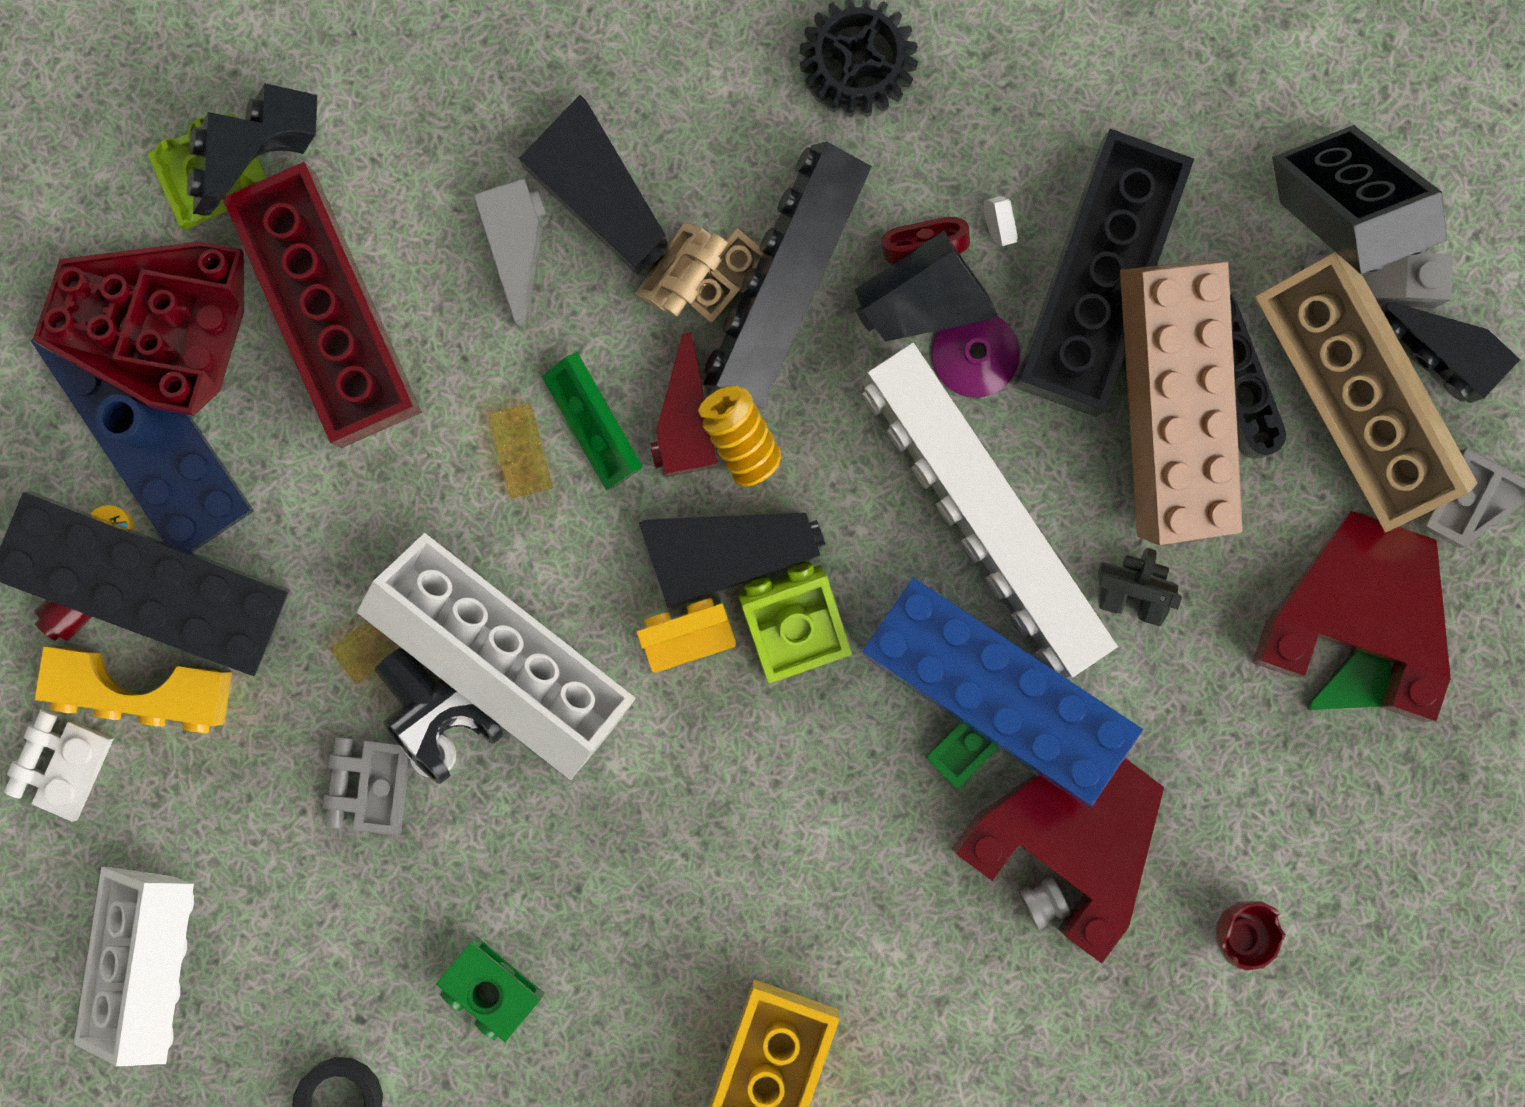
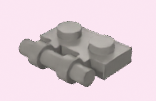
(380, 787)

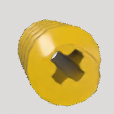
(740, 435)

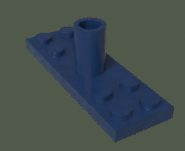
(158, 457)

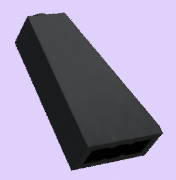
(591, 181)
(720, 552)

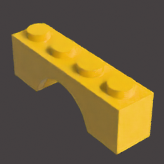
(80, 679)

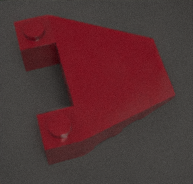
(1373, 597)
(1092, 848)

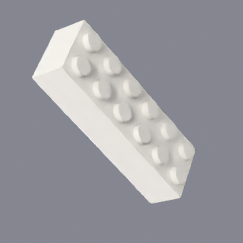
(495, 655)

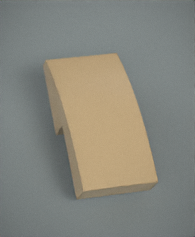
(724, 285)

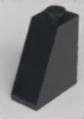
(924, 293)

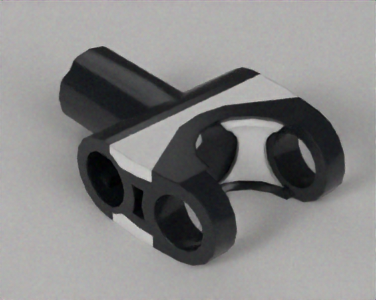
(428, 712)

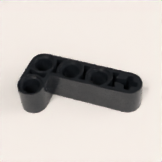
(1250, 374)

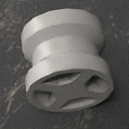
(1044, 902)

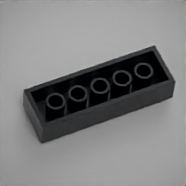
(1115, 228)
(139, 583)

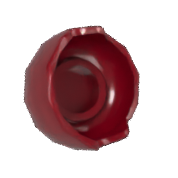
(1249, 934)

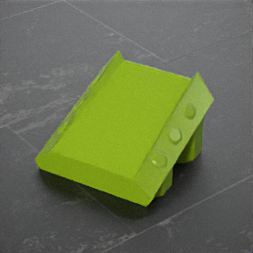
(172, 166)

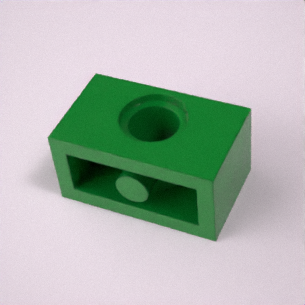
(482, 964)

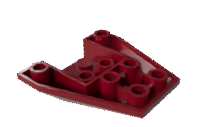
(149, 320)

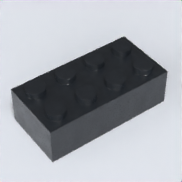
(1360, 199)

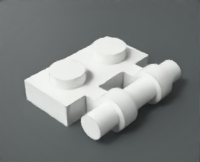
(70, 772)

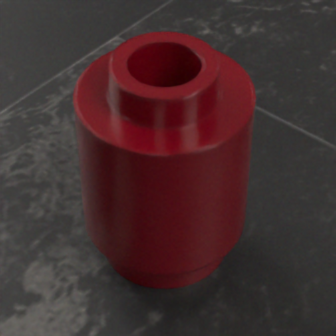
(59, 620)

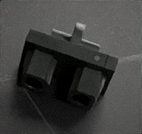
(1155, 593)

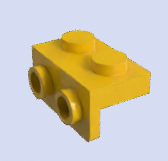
(686, 638)

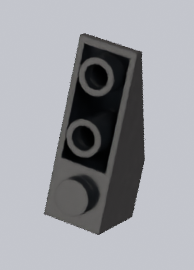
(1459, 352)

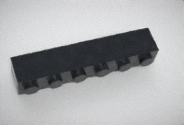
(788, 271)

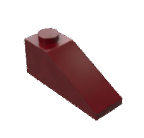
(682, 441)

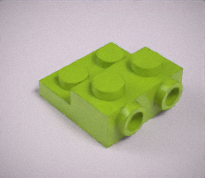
(794, 621)

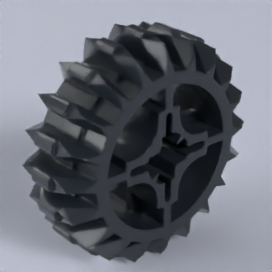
(841, 47)

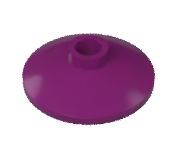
(976, 376)

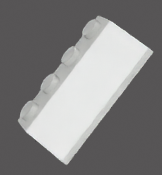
(134, 966)

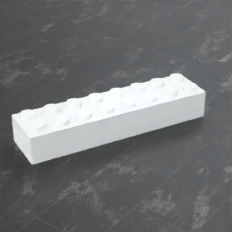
(987, 513)

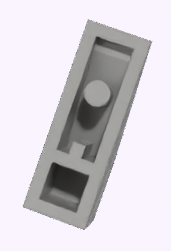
(514, 235)
(1410, 281)

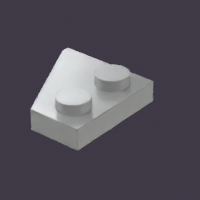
(1486, 505)

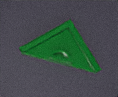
(1355, 684)

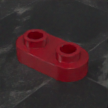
(905, 239)

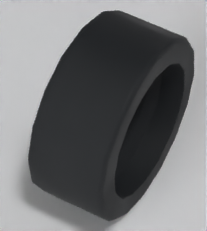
(339, 1067)

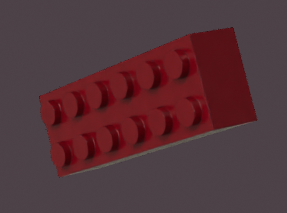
(321, 305)

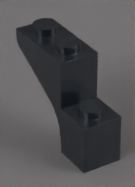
(226, 145)

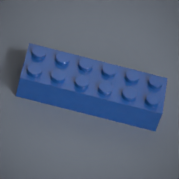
(1002, 693)

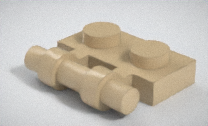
(682, 269)

